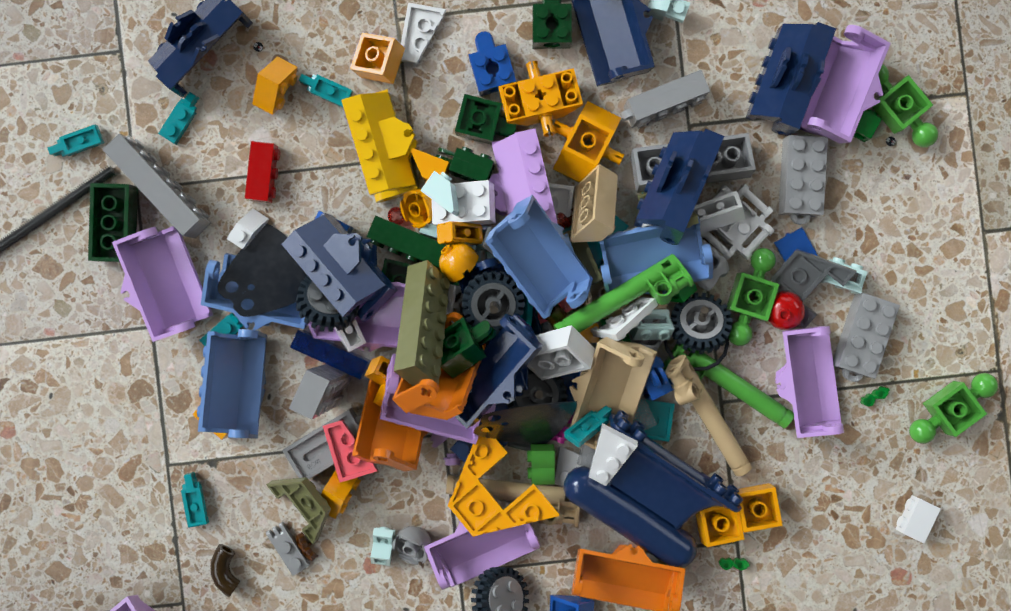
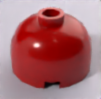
(787, 311)

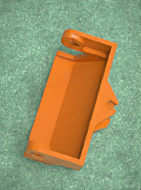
(437, 400)
(386, 441)
(628, 579)

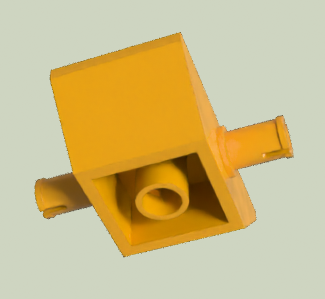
(523, 102)
(578, 159)

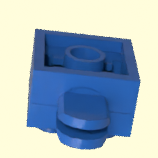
(490, 65)
(657, 382)

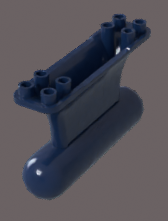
(651, 496)

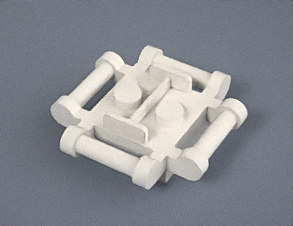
(738, 232)

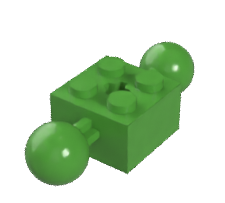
(913, 105)
(763, 291)
(954, 408)

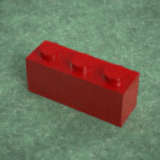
(262, 172)

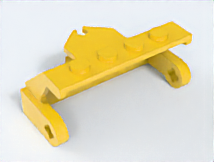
(381, 144)

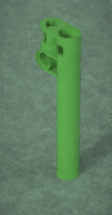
(664, 275)
(736, 386)

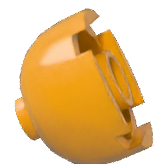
(416, 208)
(456, 260)

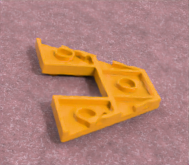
(476, 505)

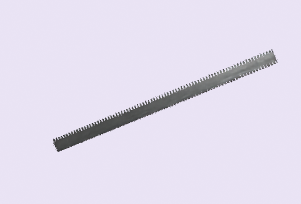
(55, 209)

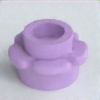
(451, 459)

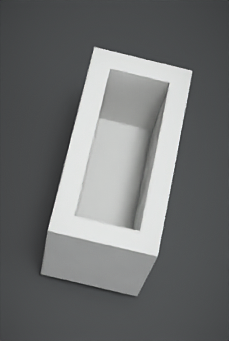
(917, 519)

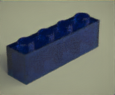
(330, 354)

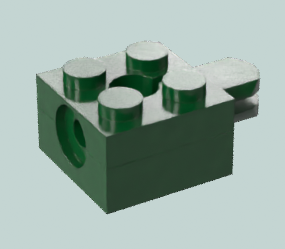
(551, 25)
(481, 120)
(467, 164)
(464, 345)

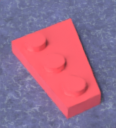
(341, 445)

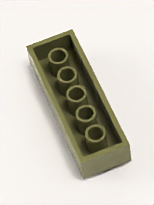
(422, 324)

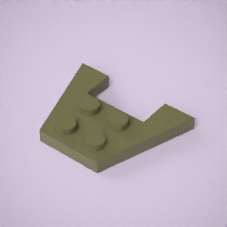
(306, 500)

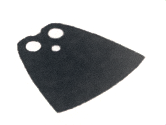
(269, 269)
(528, 423)

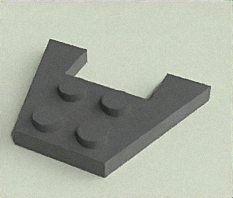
(804, 272)

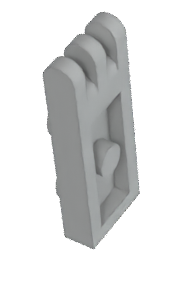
(288, 549)

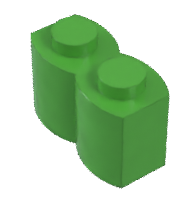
(542, 464)

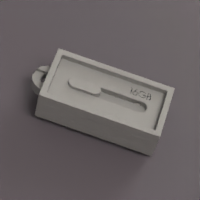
(665, 99)
(803, 177)
(865, 336)
(311, 453)

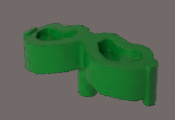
(880, 393)
(728, 563)

